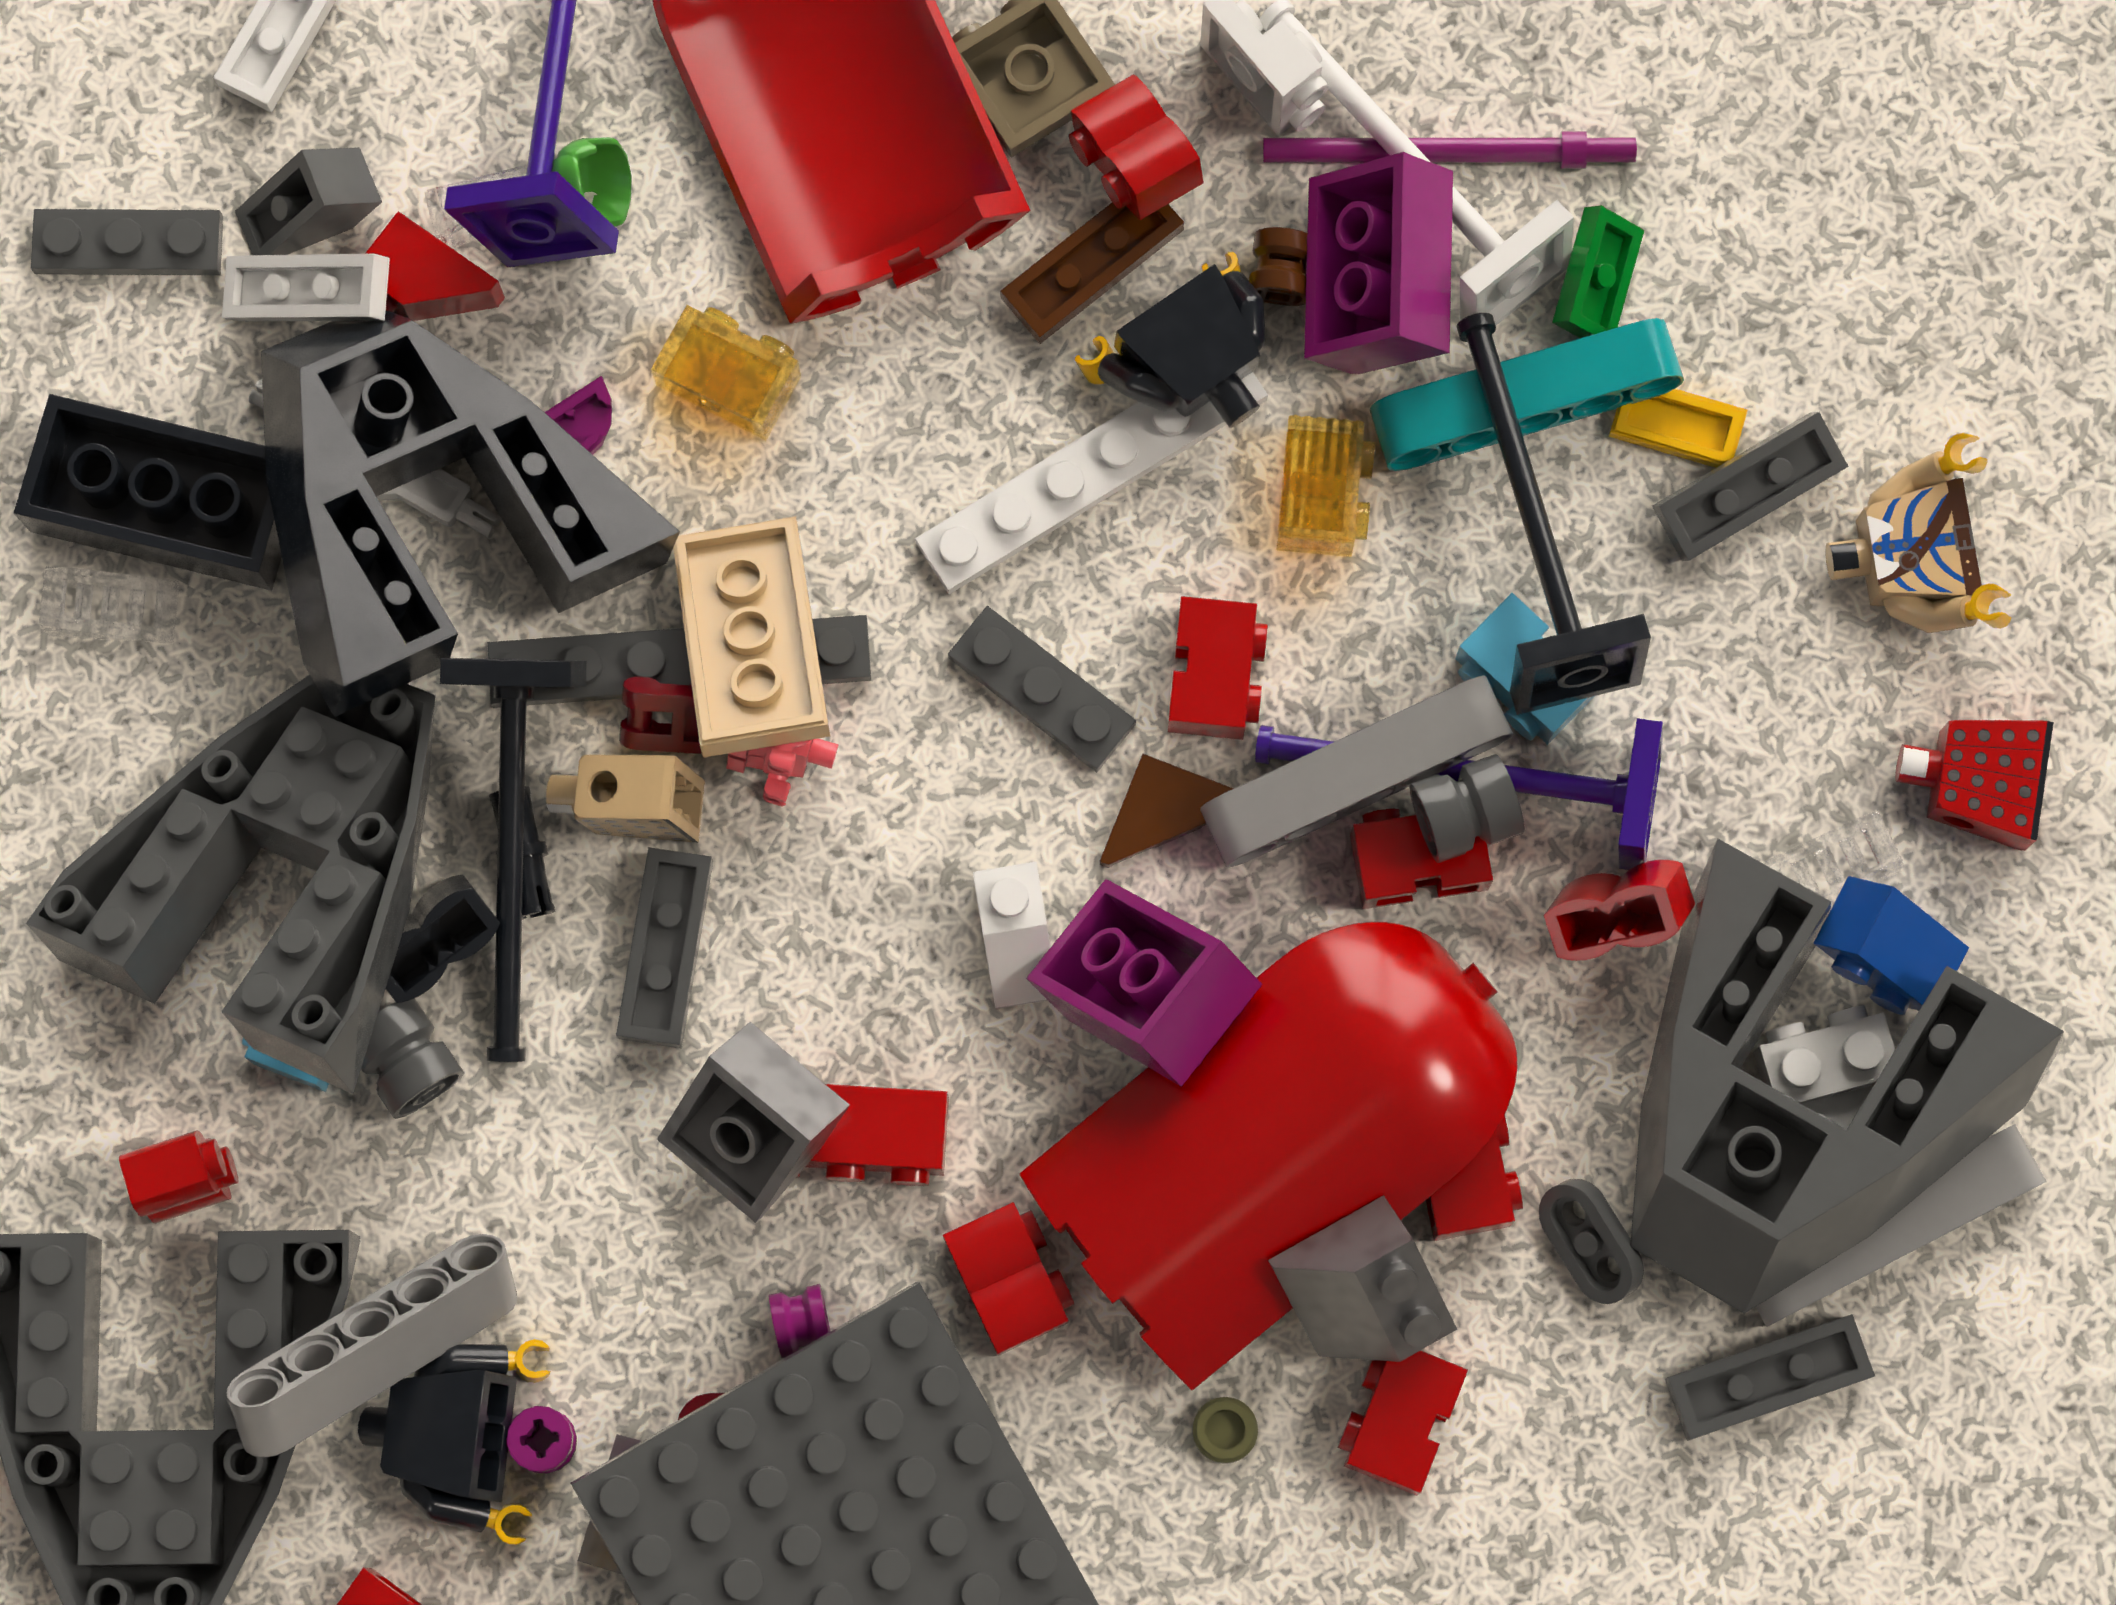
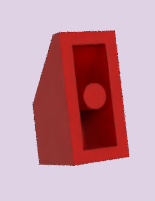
(429, 276)

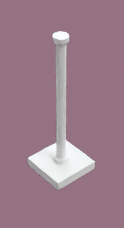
(1510, 268)

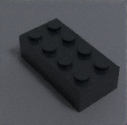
(151, 492)

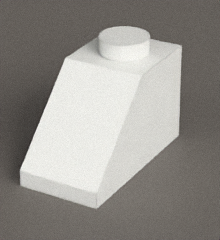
(1012, 930)

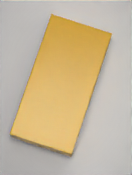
(1682, 426)

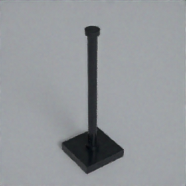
(1576, 660)
(514, 684)

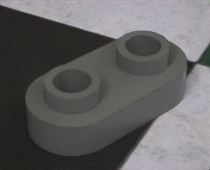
(1590, 1241)

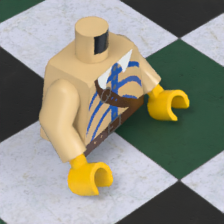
(1921, 547)

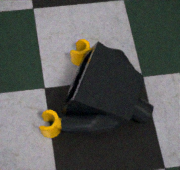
(1189, 347)
(451, 1432)

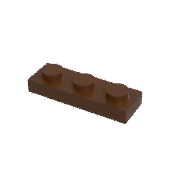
(1087, 266)

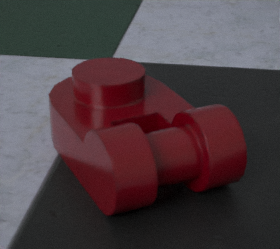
(642, 733)

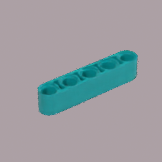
(1545, 388)

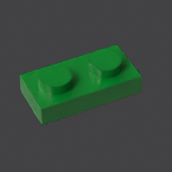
(1598, 273)

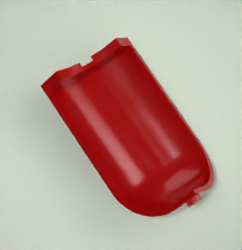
(843, 139)
(1337, 1084)

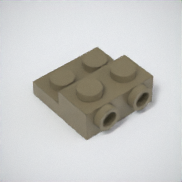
(1030, 70)

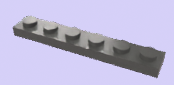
(663, 656)

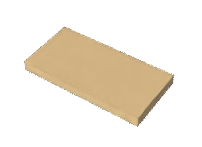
(750, 637)

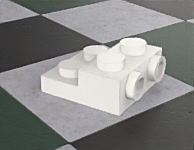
(1272, 70)
(1830, 1066)

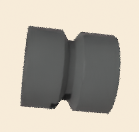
(1460, 810)
(407, 1063)

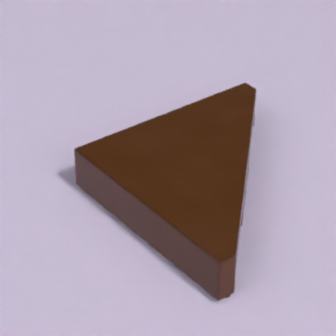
(1158, 809)

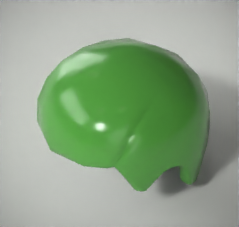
(600, 168)

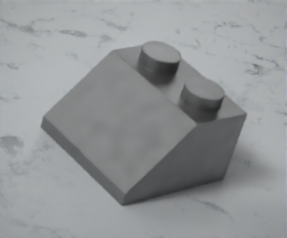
(752, 1121)
(1364, 1288)

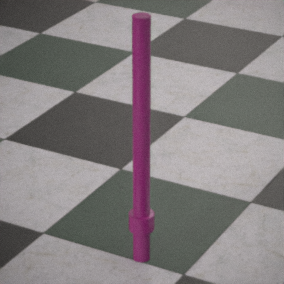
(1571, 150)

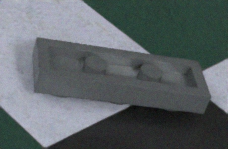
(126, 242)
(1750, 486)
(1042, 688)
(664, 947)
(1769, 1377)

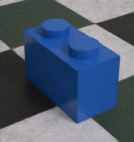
(1887, 944)

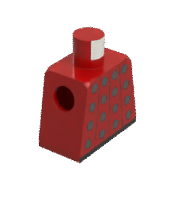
(1984, 777)

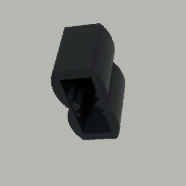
(443, 929)

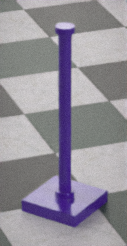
(539, 213)
(1628, 794)

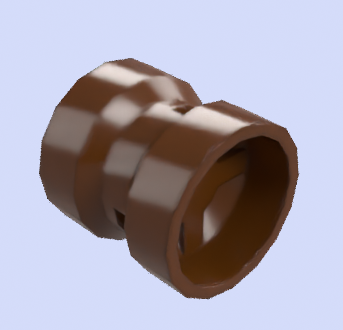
(1280, 265)

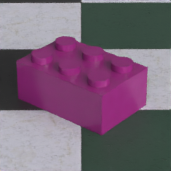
(1379, 264)
(1144, 981)

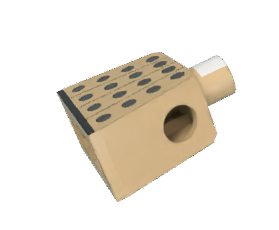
(631, 796)

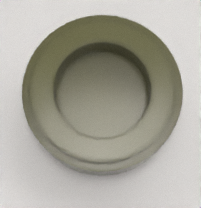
(1225, 1430)

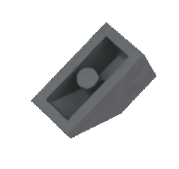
(309, 201)

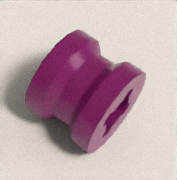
(798, 1319)
(554, 1449)

